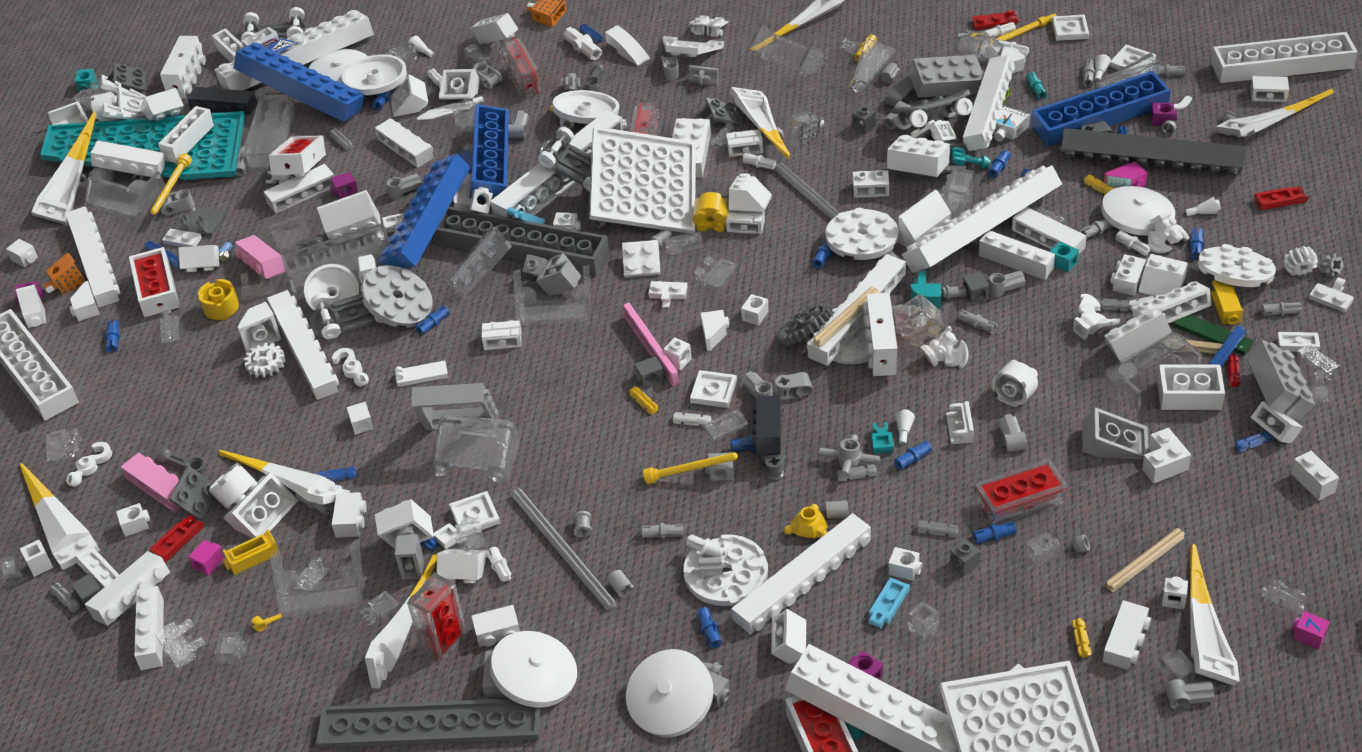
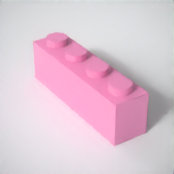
(259, 256)
(151, 479)

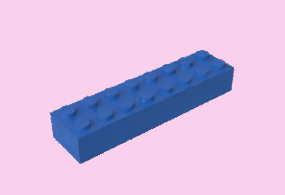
(298, 81)
(1109, 103)
(489, 150)
(425, 212)

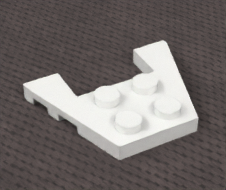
(690, 48)
(128, 101)

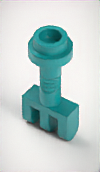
(959, 157)

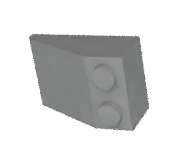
(1113, 436)

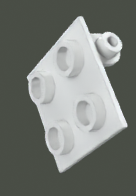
(712, 25)

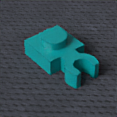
(882, 439)

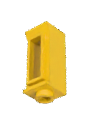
(1226, 303)
(250, 553)

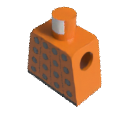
(547, 11)
(64, 275)

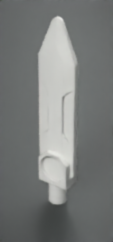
(447, 109)

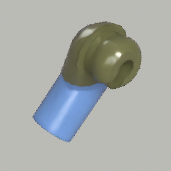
(224, 255)

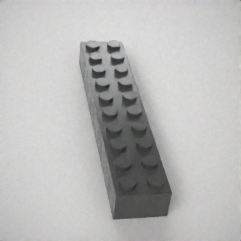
(1153, 150)
(465, 228)

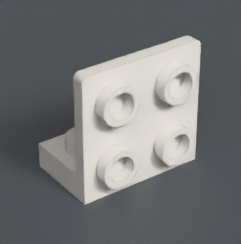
(939, 130)

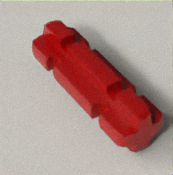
(1233, 371)

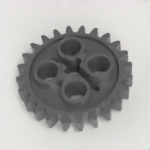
(805, 323)

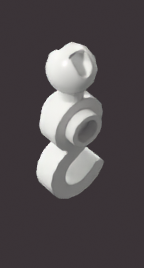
(351, 367)
(88, 464)

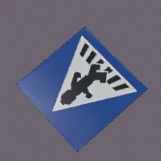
(281, 45)

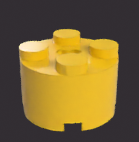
(710, 212)
(218, 299)

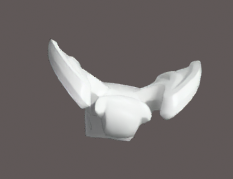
(1165, 230)
(1090, 320)
(942, 350)

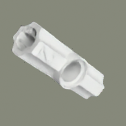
(582, 43)

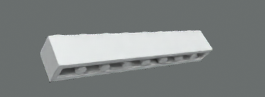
(988, 103)
(92, 256)
(885, 278)
(302, 344)
(801, 574)

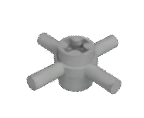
(849, 455)

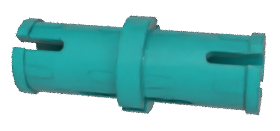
(1036, 85)

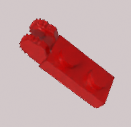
(992, 20)
(1280, 197)
(176, 538)

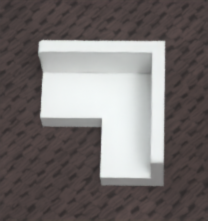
(68, 114)

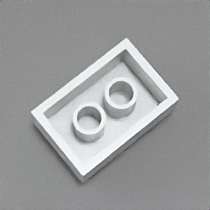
(918, 156)
(1190, 387)

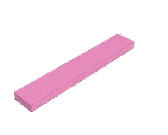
(650, 343)

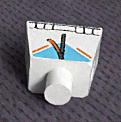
(1010, 124)

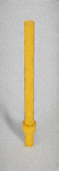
(1040, 22)

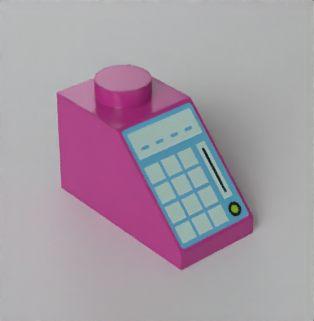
(1127, 175)

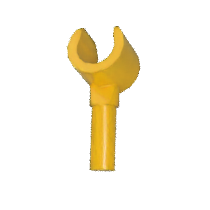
(260, 624)

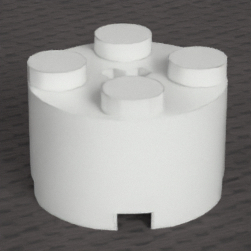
(98, 102)
(1014, 379)
(232, 486)

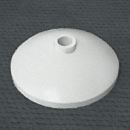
(331, 279)

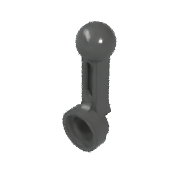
(593, 83)
(165, 456)

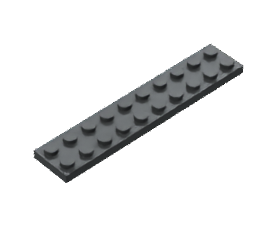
(427, 723)

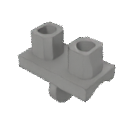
(703, 75)

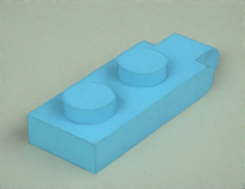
(524, 216)
(888, 602)

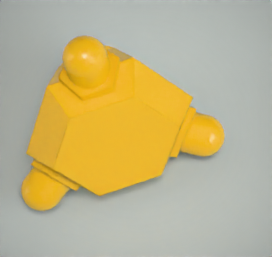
(808, 523)

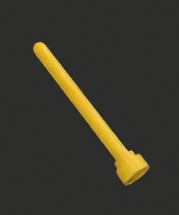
(182, 162)
(652, 475)

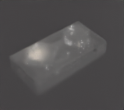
(725, 425)

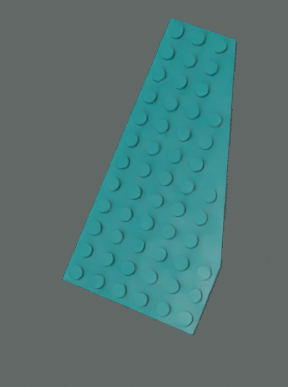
(211, 156)

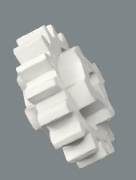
(264, 360)

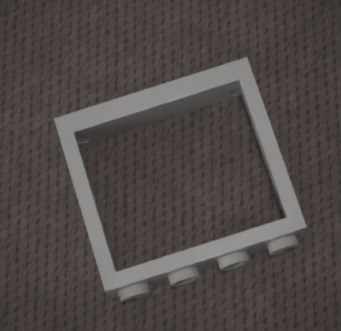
(446, 395)

